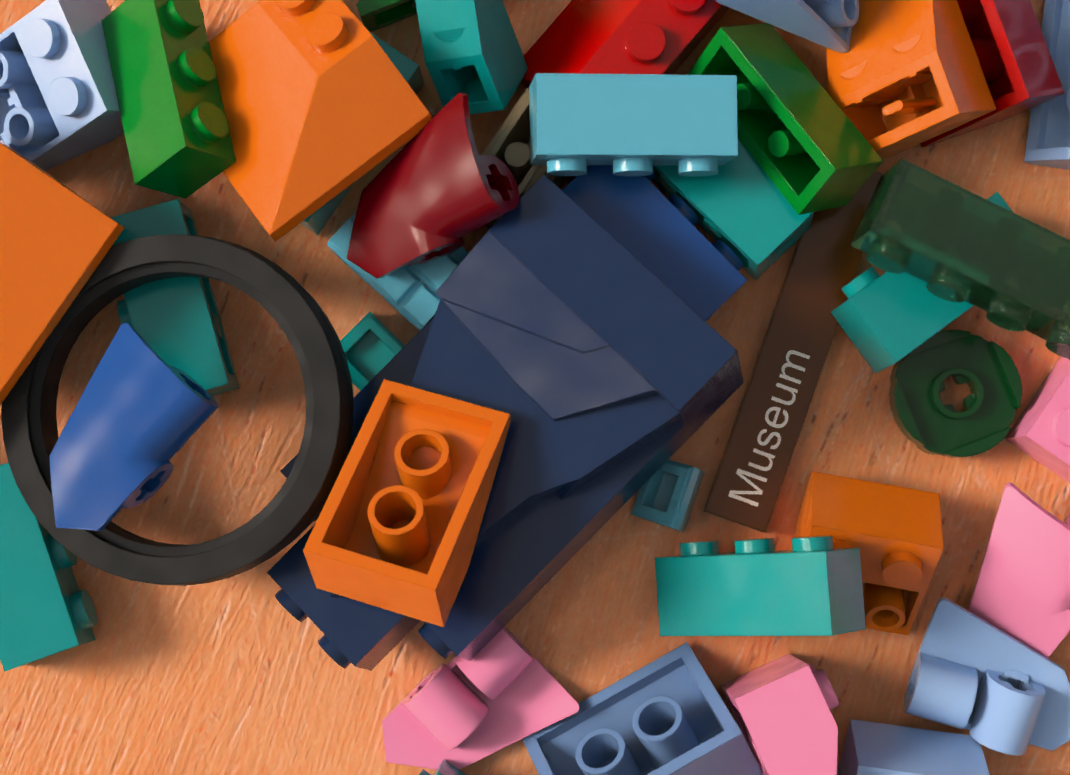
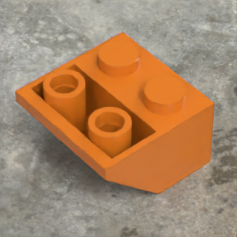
(896, 539)

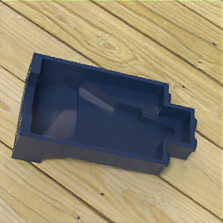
(599, 394)

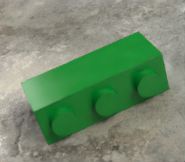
(168, 94)
(789, 119)

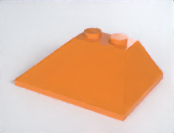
(307, 106)

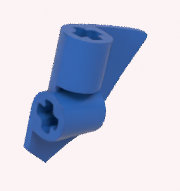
(123, 433)

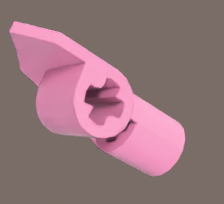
(1026, 574)
(475, 707)

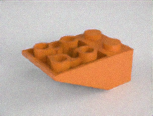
(908, 73)

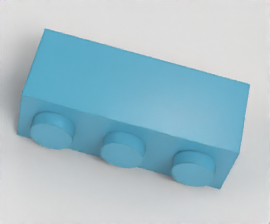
(633, 122)

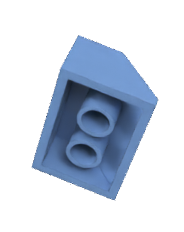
(648, 724)

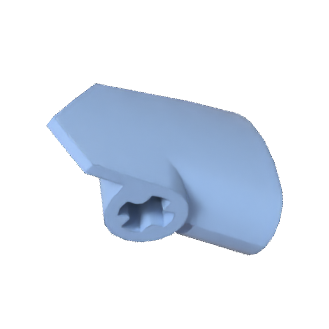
(988, 684)

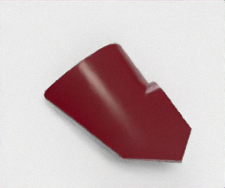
(430, 196)

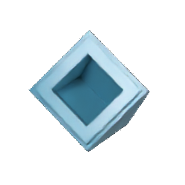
(669, 495)

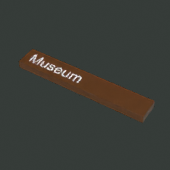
(788, 366)

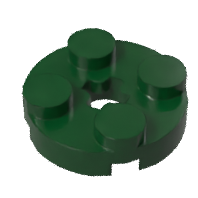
(987, 411)

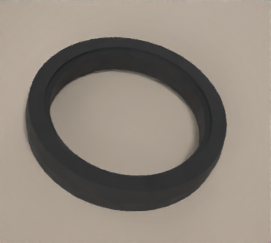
(32, 431)

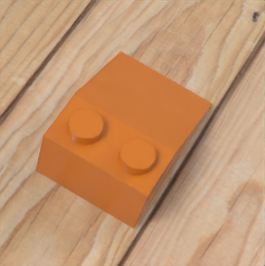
(408, 503)

